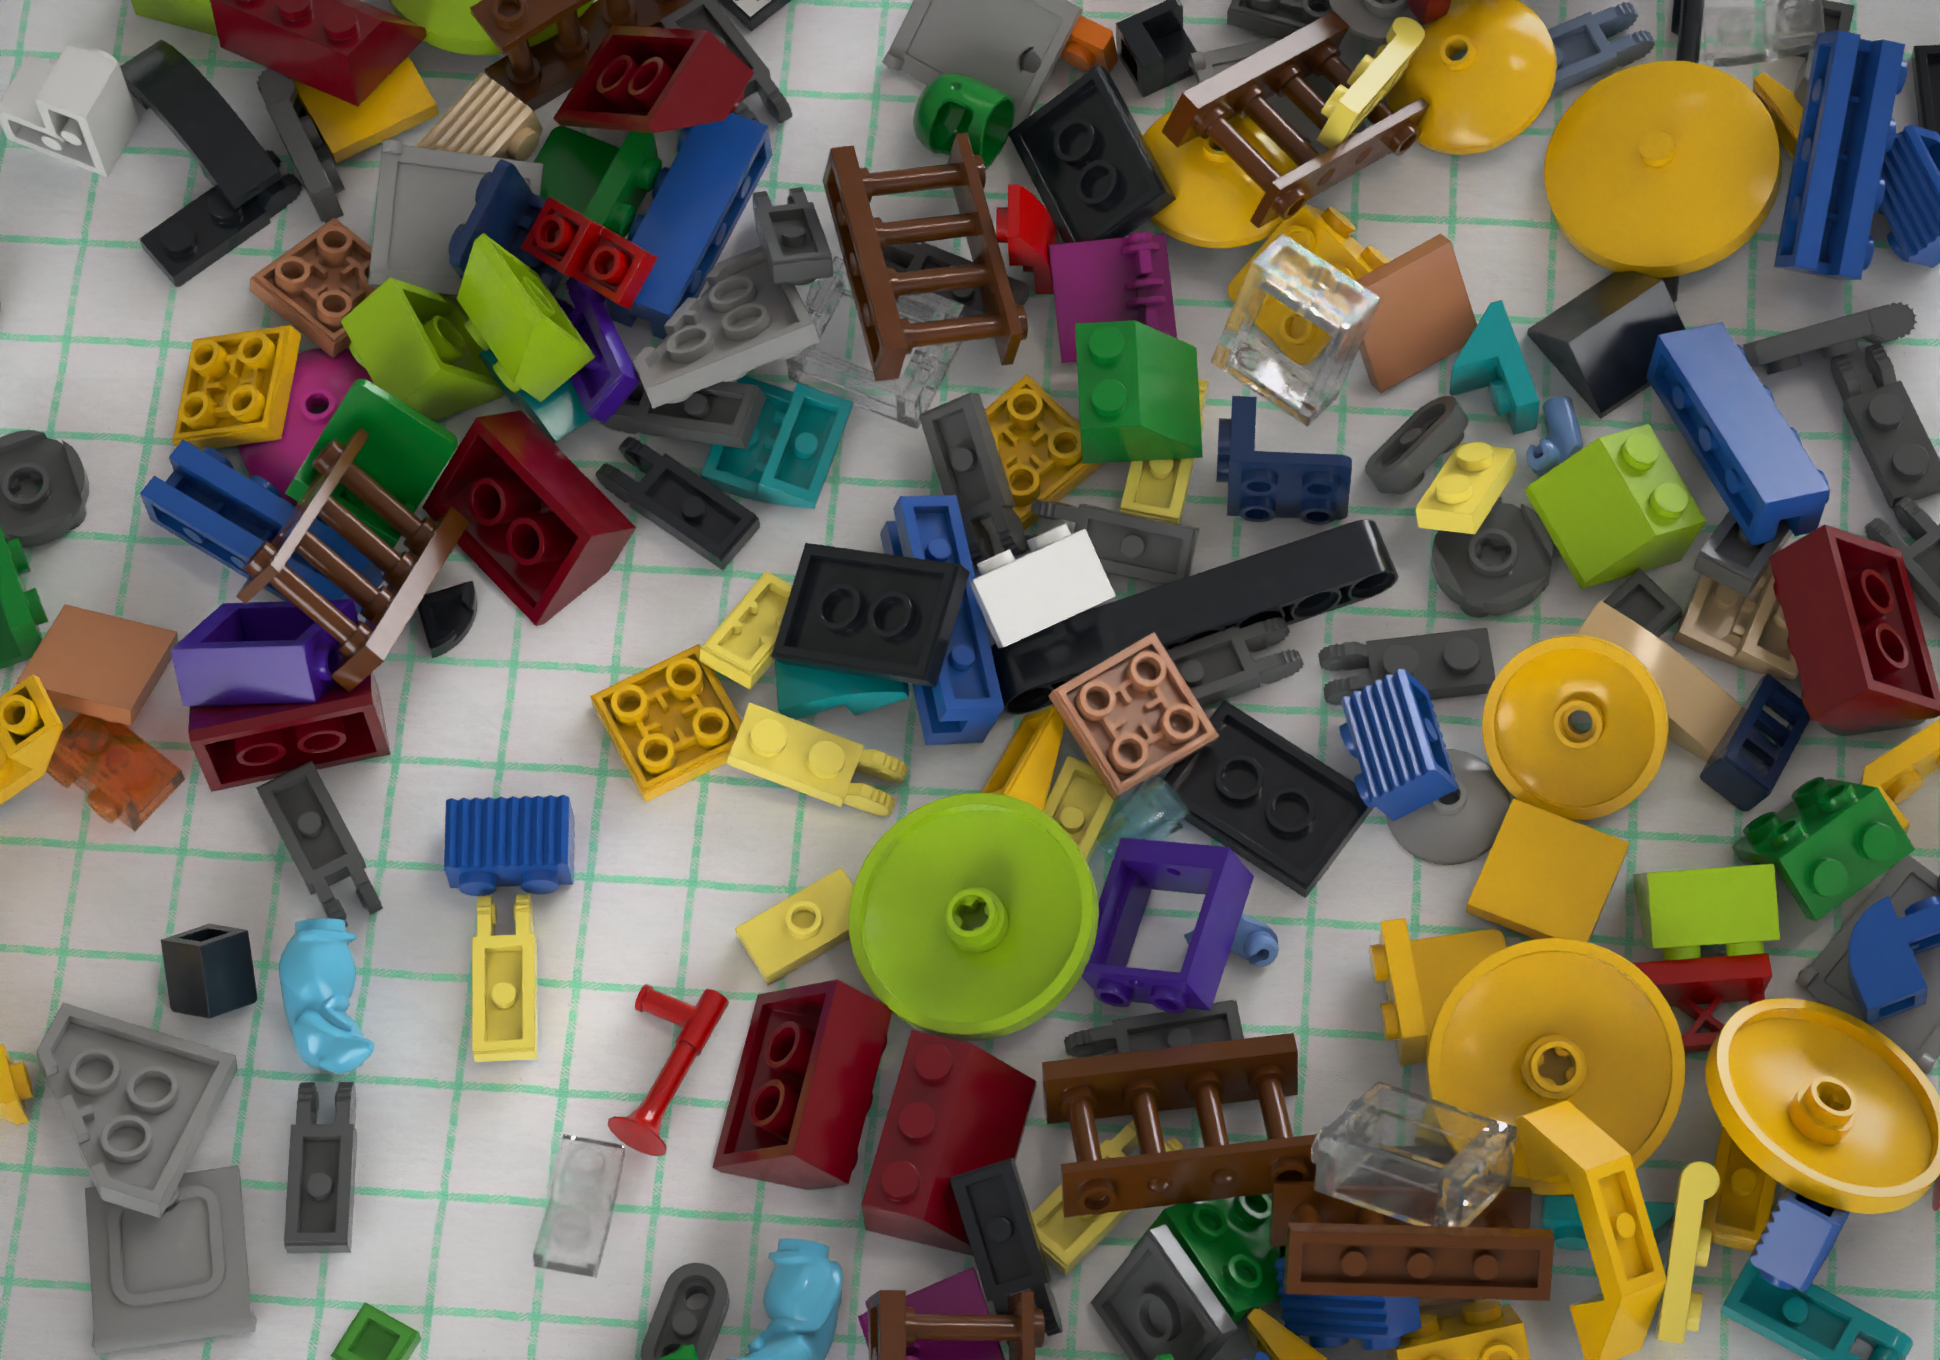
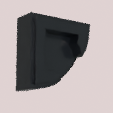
(448, 616)

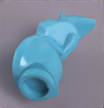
(316, 988)
(801, 1303)

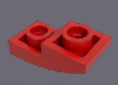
(1028, 232)
(589, 252)

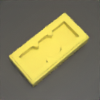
(747, 636)
(799, 927)

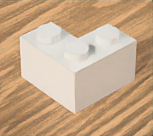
(71, 108)
(1040, 587)

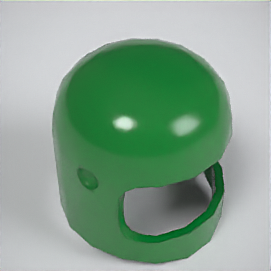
(967, 106)

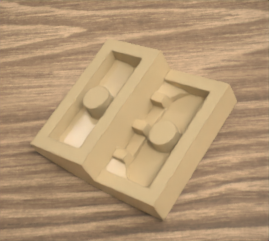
(1738, 627)

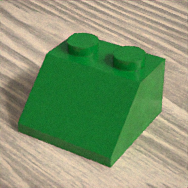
(1136, 394)

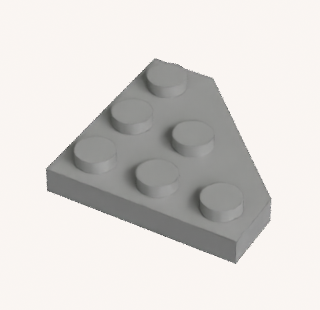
(727, 331)
(132, 1101)

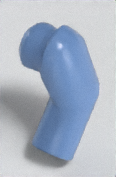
(1563, 436)
(1252, 942)

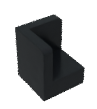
(1155, 47)
(209, 970)

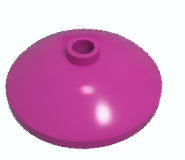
(315, 382)

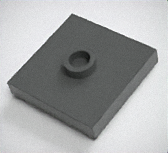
(1162, 1304)

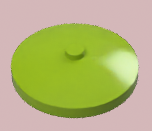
(973, 916)

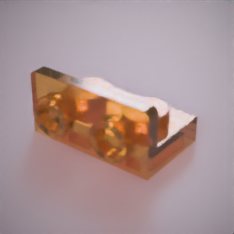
(114, 768)

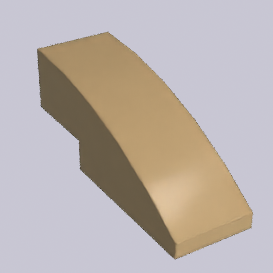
(1694, 703)

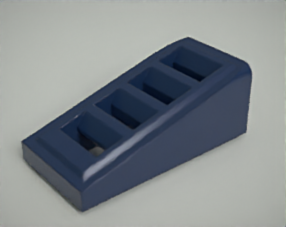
(1737, 773)

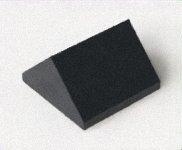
(1608, 337)

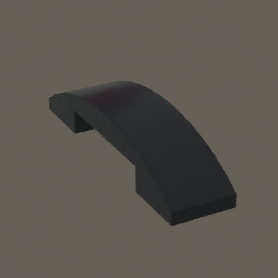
(201, 122)

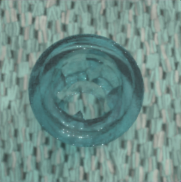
(1148, 814)

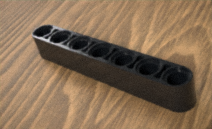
(1281, 582)

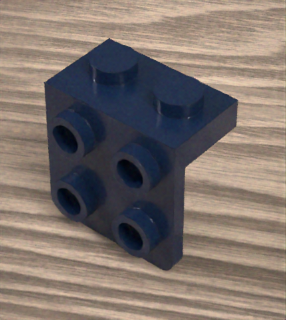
(505, 214)
(1278, 482)

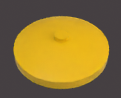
(1663, 168)
(1558, 1027)
(1826, 1105)

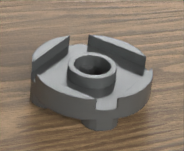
(59, 502)
(1499, 588)

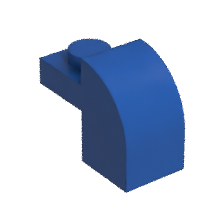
(1883, 959)

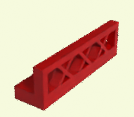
(1710, 982)

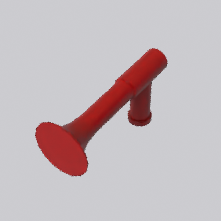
(643, 1125)

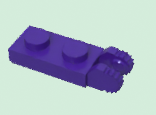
(610, 375)

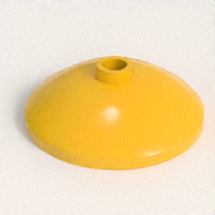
(1490, 90)
(1210, 189)
(1549, 759)

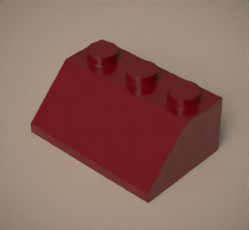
(322, 43)
(656, 81)
(530, 514)
(1854, 631)
(267, 740)
(804, 1086)
(946, 1117)

